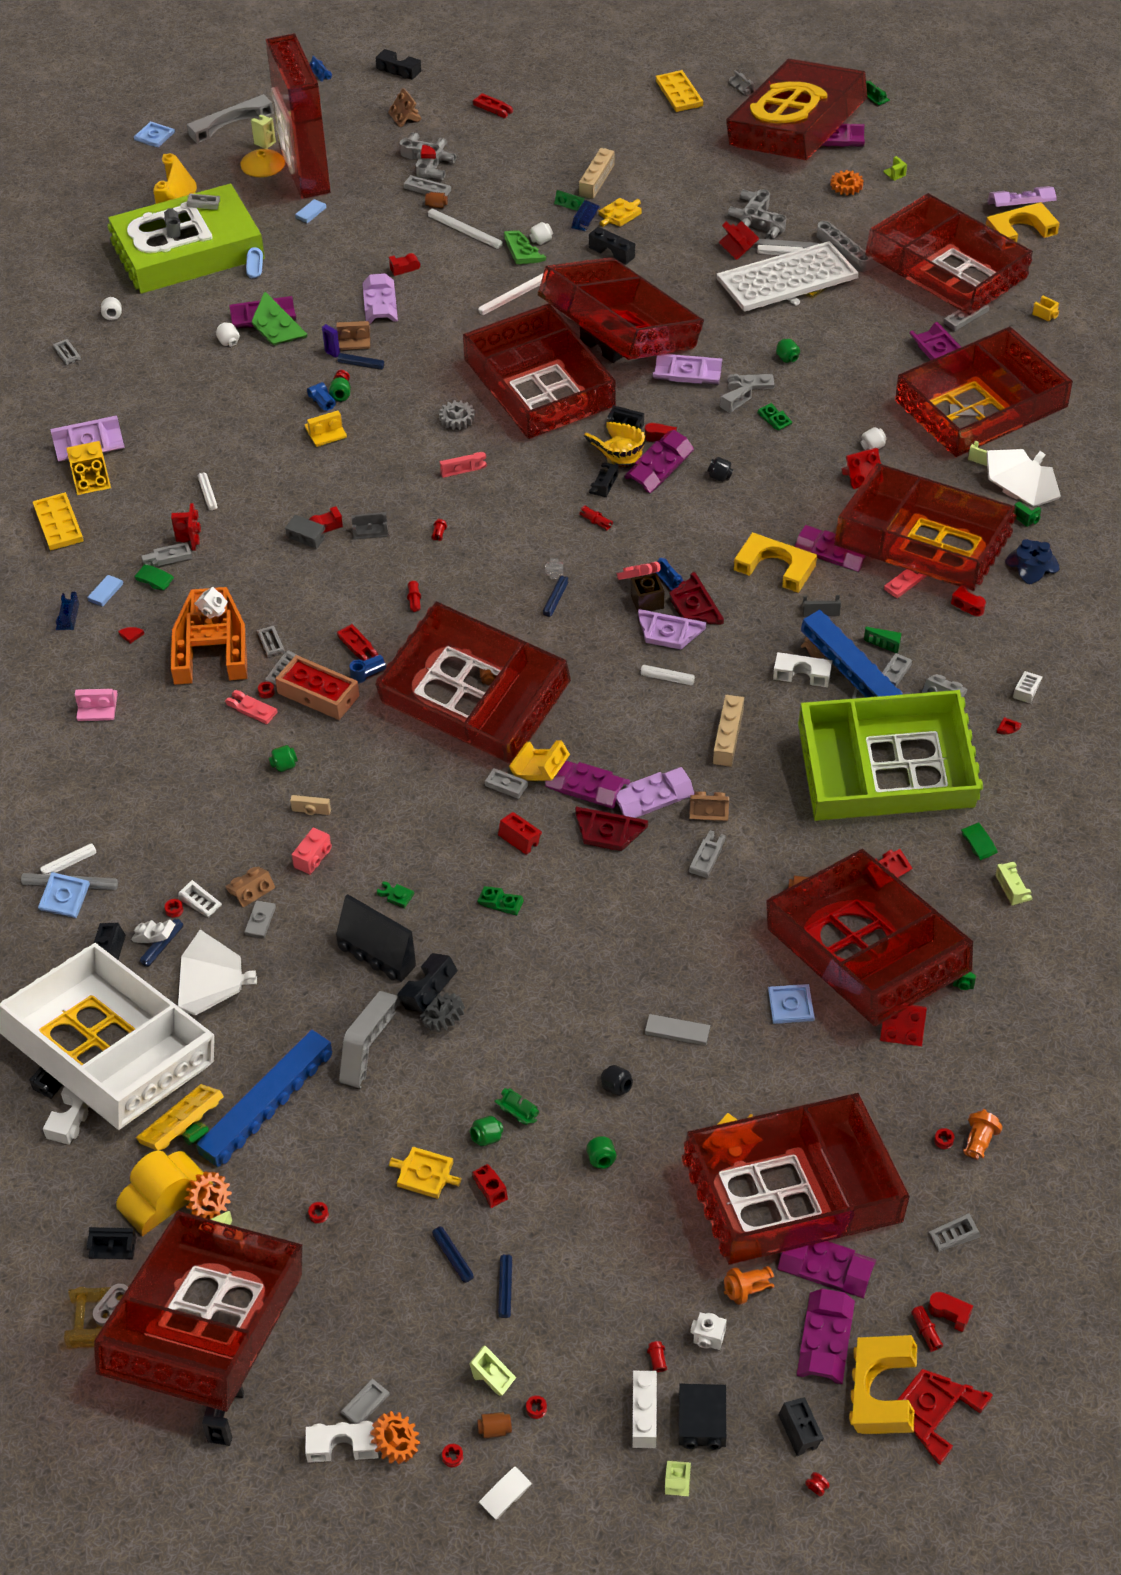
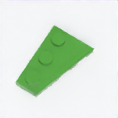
(521, 249)

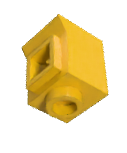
(1046, 309)

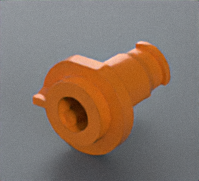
(983, 1128)
(740, 1285)

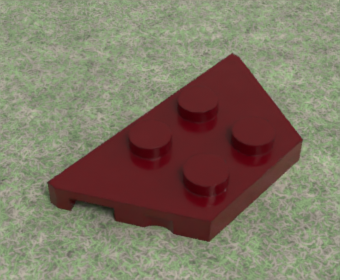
(694, 602)
(608, 829)

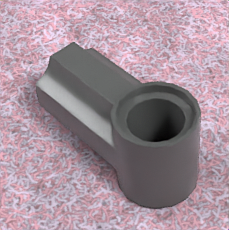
(172, 223)

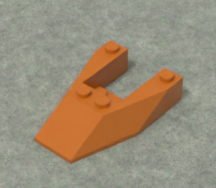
(196, 629)

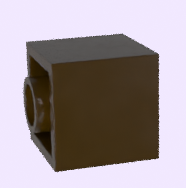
(647, 592)

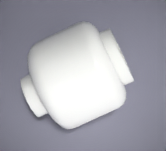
(541, 233)
(111, 308)
(227, 334)
(873, 438)

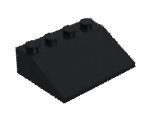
(375, 939)

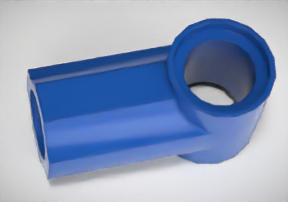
(320, 394)
(361, 669)

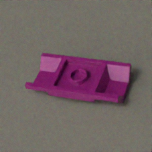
(847, 136)
(244, 312)
(935, 341)
(660, 460)
(823, 545)
(588, 783)
(830, 1266)
(826, 1335)

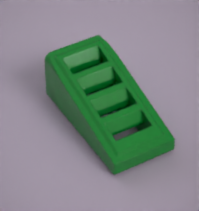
(886, 639)
(194, 1132)

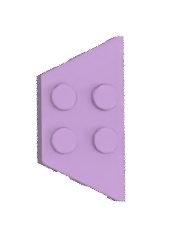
(668, 629)

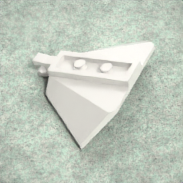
(1022, 477)
(209, 974)

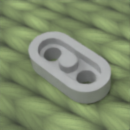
(108, 1303)

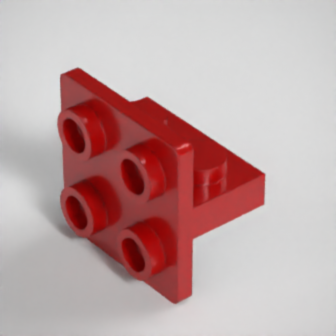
(738, 240)
(860, 465)
(186, 526)
(905, 1026)

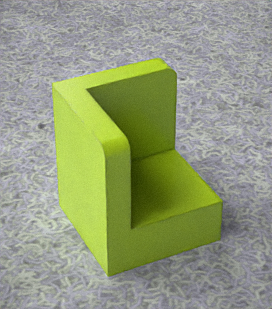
(898, 169)

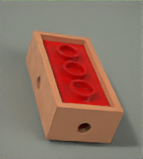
(317, 687)

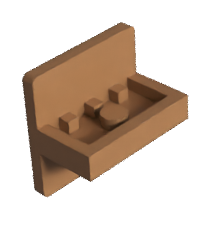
(404, 109)
(353, 335)
(709, 807)

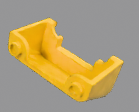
(178, 182)

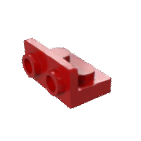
(895, 862)

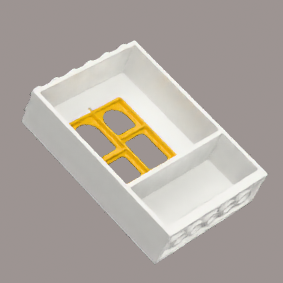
(134, 1073)

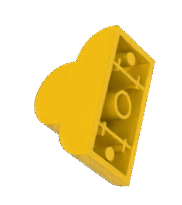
(157, 1189)

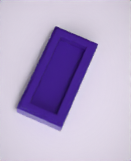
(331, 341)

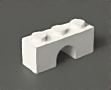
(788, 665)
(65, 1126)
(644, 1409)
(323, 1438)

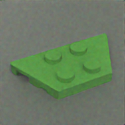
(275, 322)

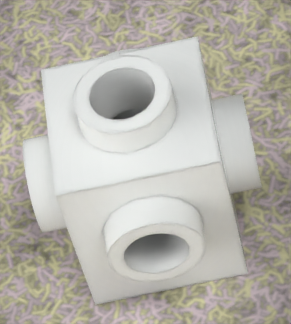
(211, 603)
(708, 1330)

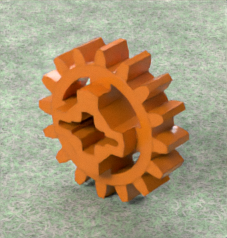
(846, 182)
(208, 1195)
(395, 1437)

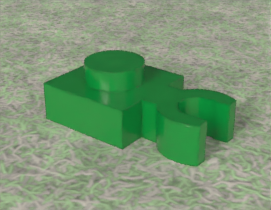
(398, 895)

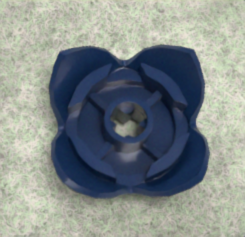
(1033, 560)

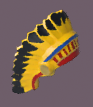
(623, 447)

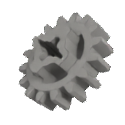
(457, 415)

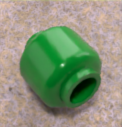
(788, 350)
(340, 389)
(283, 758)
(486, 1131)
(601, 1152)

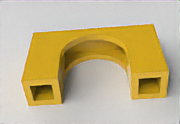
(1034, 215)
(760, 548)
(872, 1358)

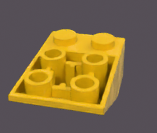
(88, 467)

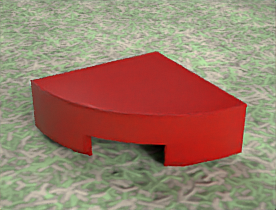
(428, 152)
(131, 633)
(1008, 726)

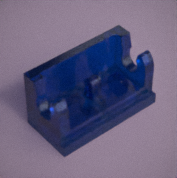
(585, 215)
(68, 612)

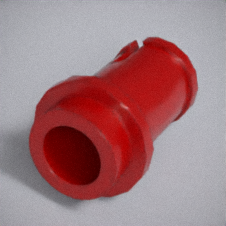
(439, 527)
(657, 1356)

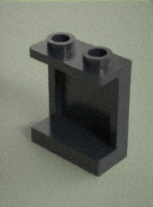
(702, 1416)
(216, 1426)

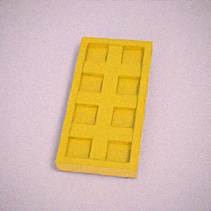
(679, 91)
(58, 521)
(179, 1117)

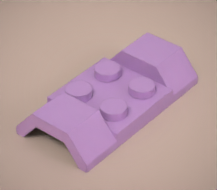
(1040, 194)
(379, 297)
(688, 369)
(103, 430)
(654, 792)

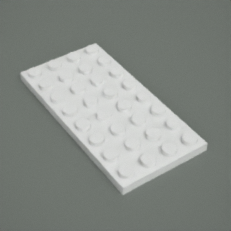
(787, 276)

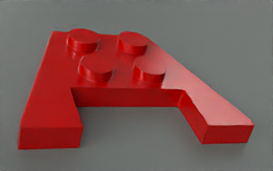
(932, 1400)

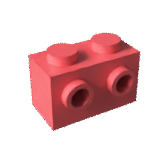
(311, 851)

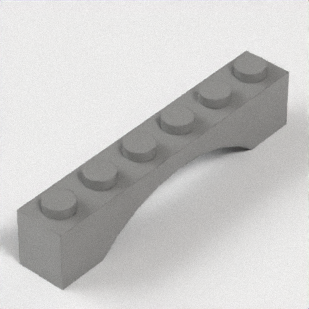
(205, 127)

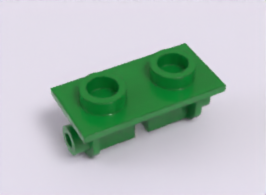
(876, 94)
(568, 200)
(510, 1104)

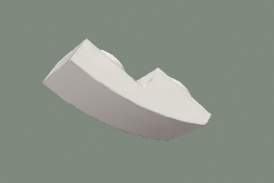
(152, 932)
(505, 1492)

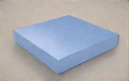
(154, 134)
(63, 895)
(791, 1003)

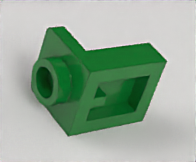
(1026, 515)

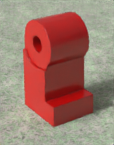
(403, 264)
(656, 431)
(331, 520)
(968, 602)
(490, 1185)
(950, 1308)

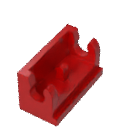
(519, 833)

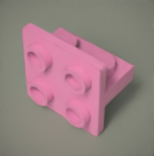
(96, 704)

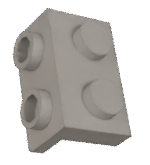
(939, 683)

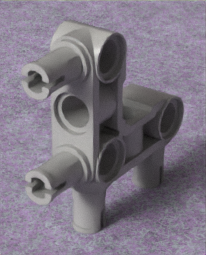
(425, 168)
(756, 213)

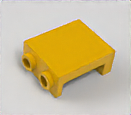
(539, 764)

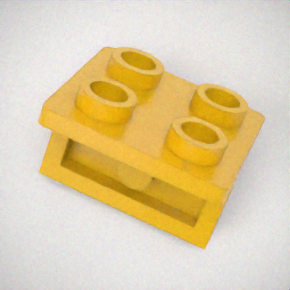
(325, 428)

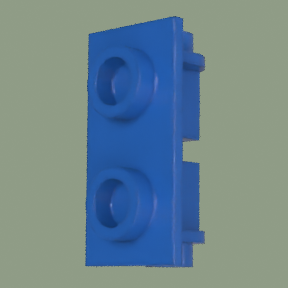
(319, 69)
(668, 574)

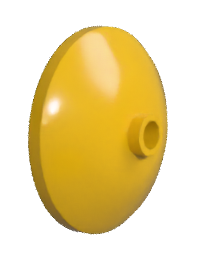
(262, 163)

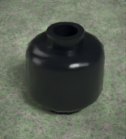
(720, 469)
(616, 1080)

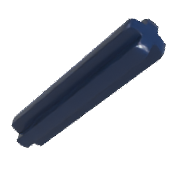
(360, 361)
(555, 596)
(157, 947)
(452, 1254)
(505, 1286)

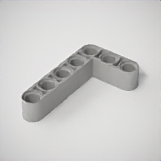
(849, 249)
(362, 1035)

